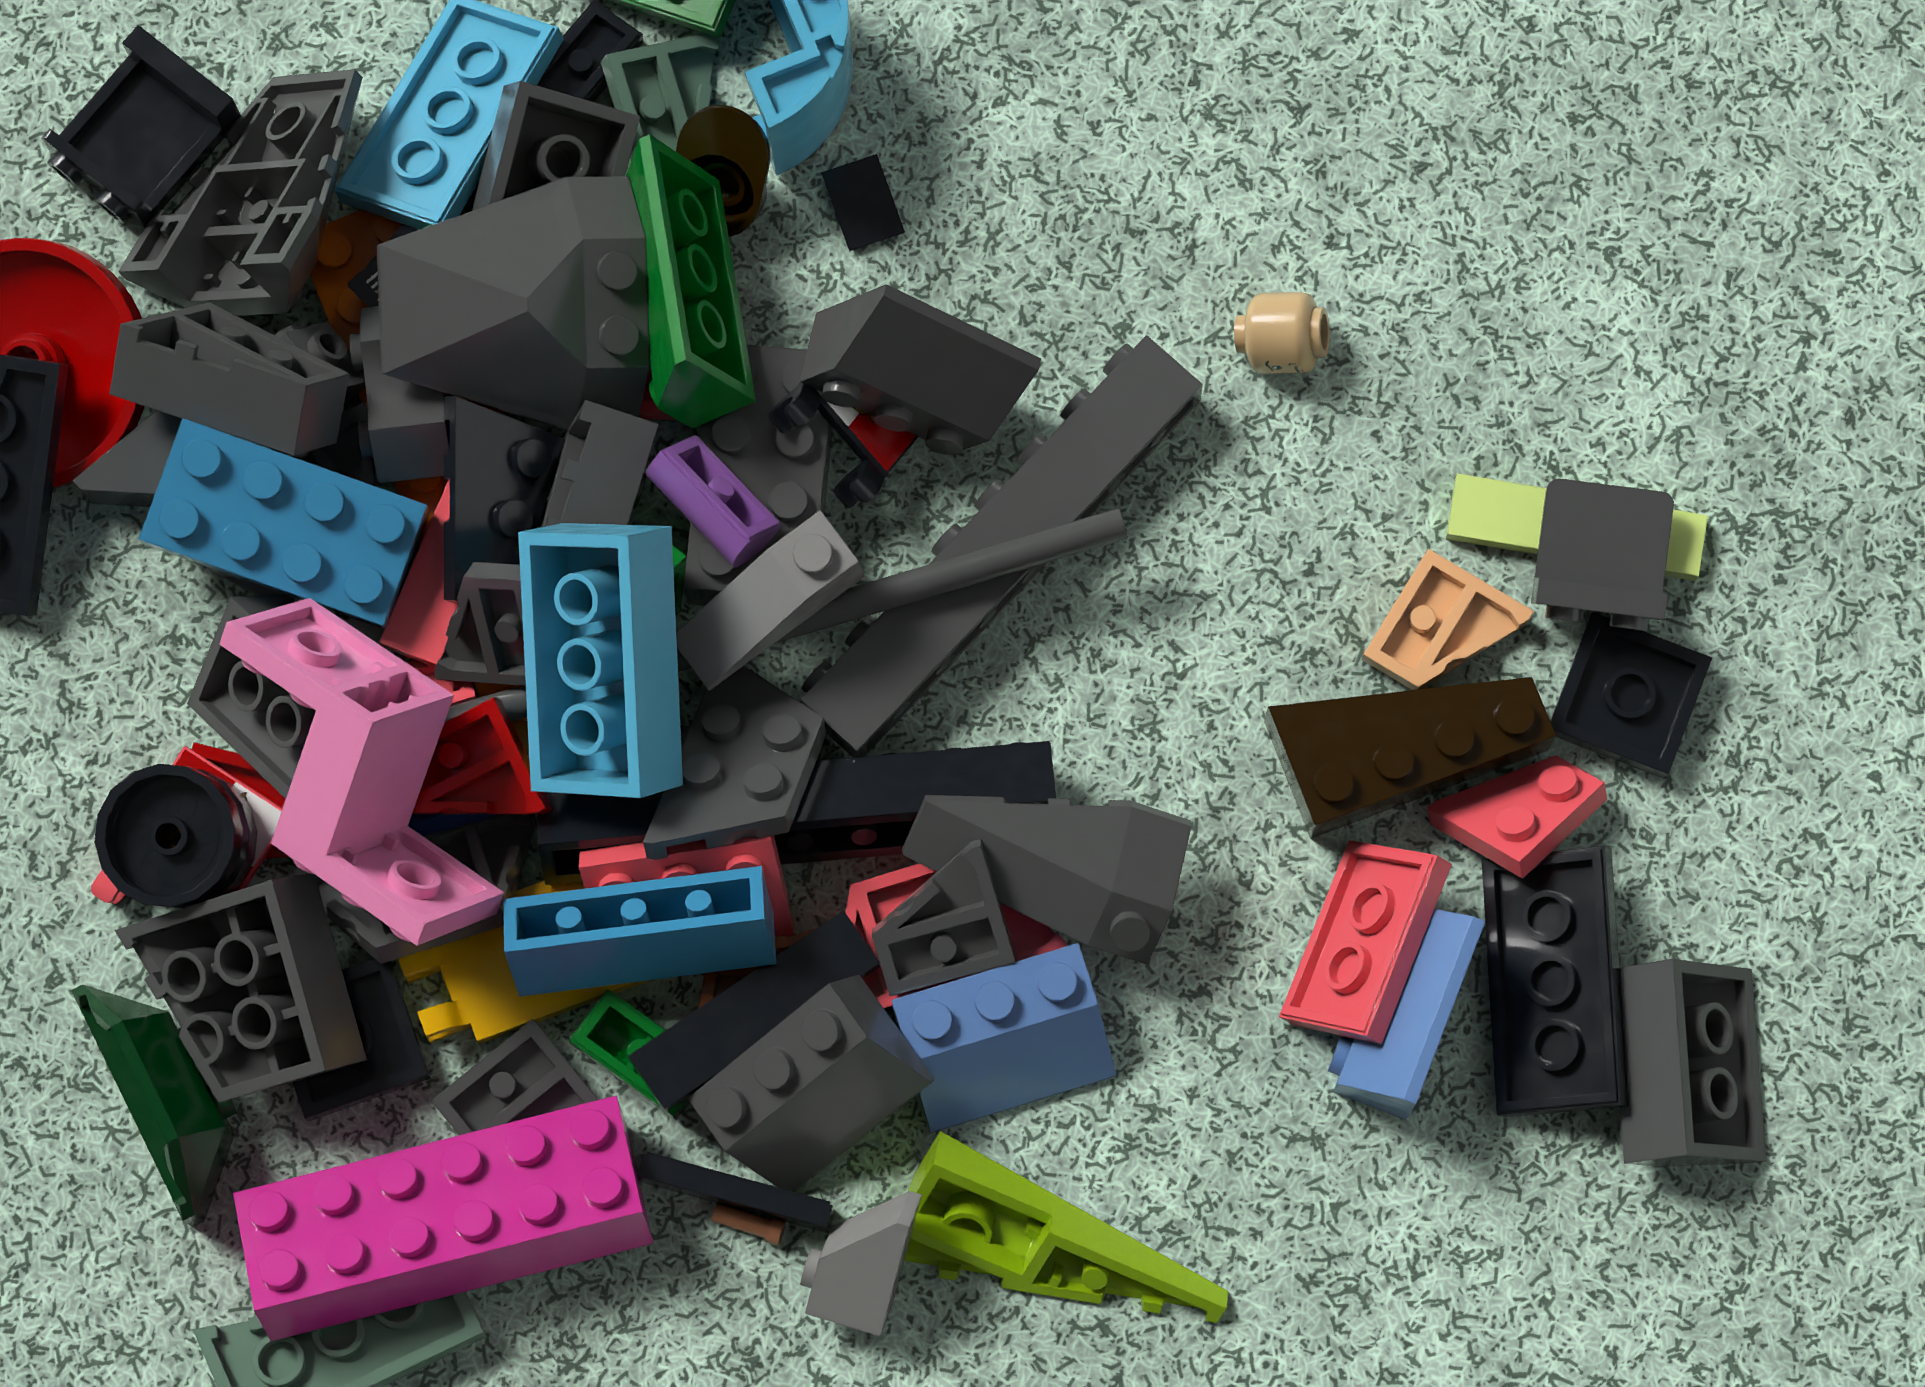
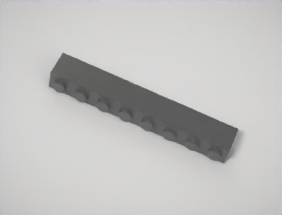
(1059, 482)

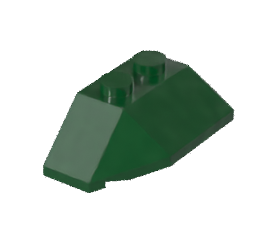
(164, 1094)

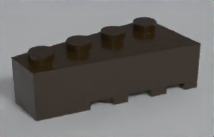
(1396, 747)

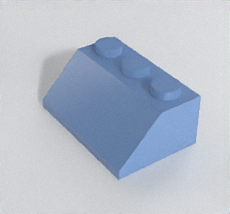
(1006, 1037)
(1394, 1072)

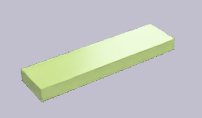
(1511, 518)

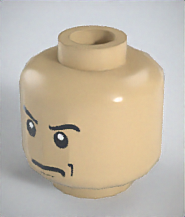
(1282, 333)

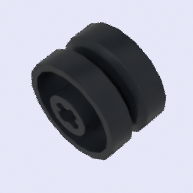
(141, 822)

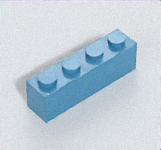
(639, 931)

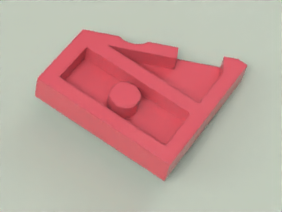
(1521, 813)

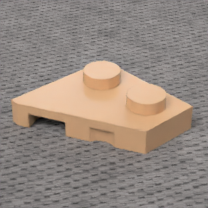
(1441, 623)

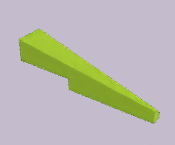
(1004, 1225)

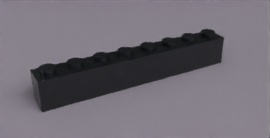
(845, 813)

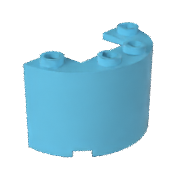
(808, 89)

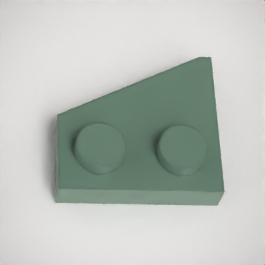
(662, 84)

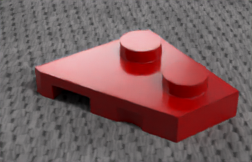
(480, 768)

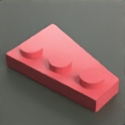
(630, 864)

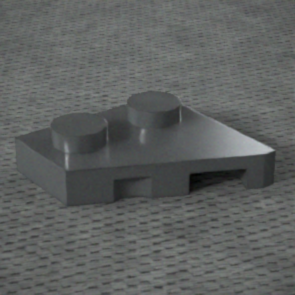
(945, 927)

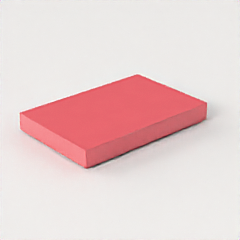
(1365, 941)

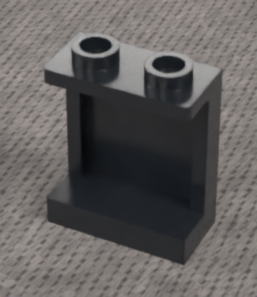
(142, 131)

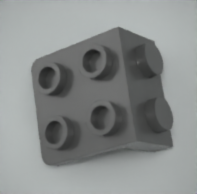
(1603, 553)

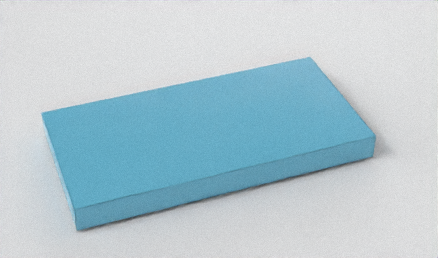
(440, 119)

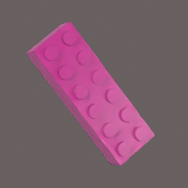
(442, 1218)

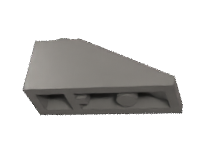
(769, 600)

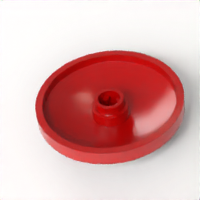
(69, 311)

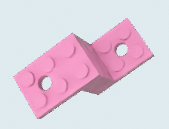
(362, 770)

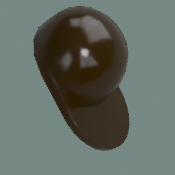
(735, 152)

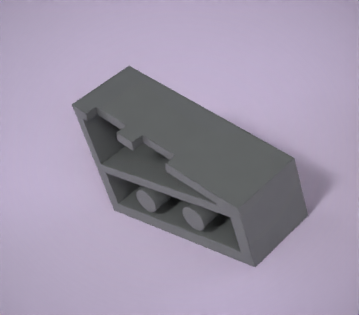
(600, 468)

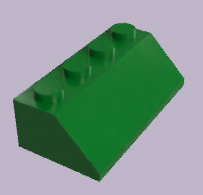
(691, 289)

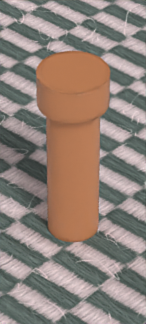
(747, 1222)

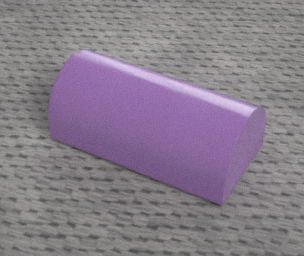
(713, 500)

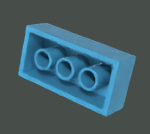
(284, 523)

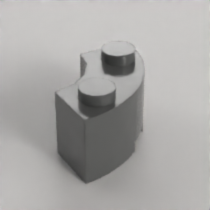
(404, 419)

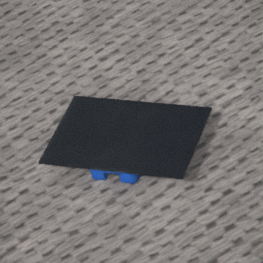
(863, 202)

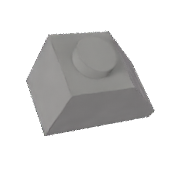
(861, 1265)

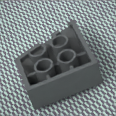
(252, 985)

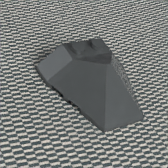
(260, 209)
(524, 302)

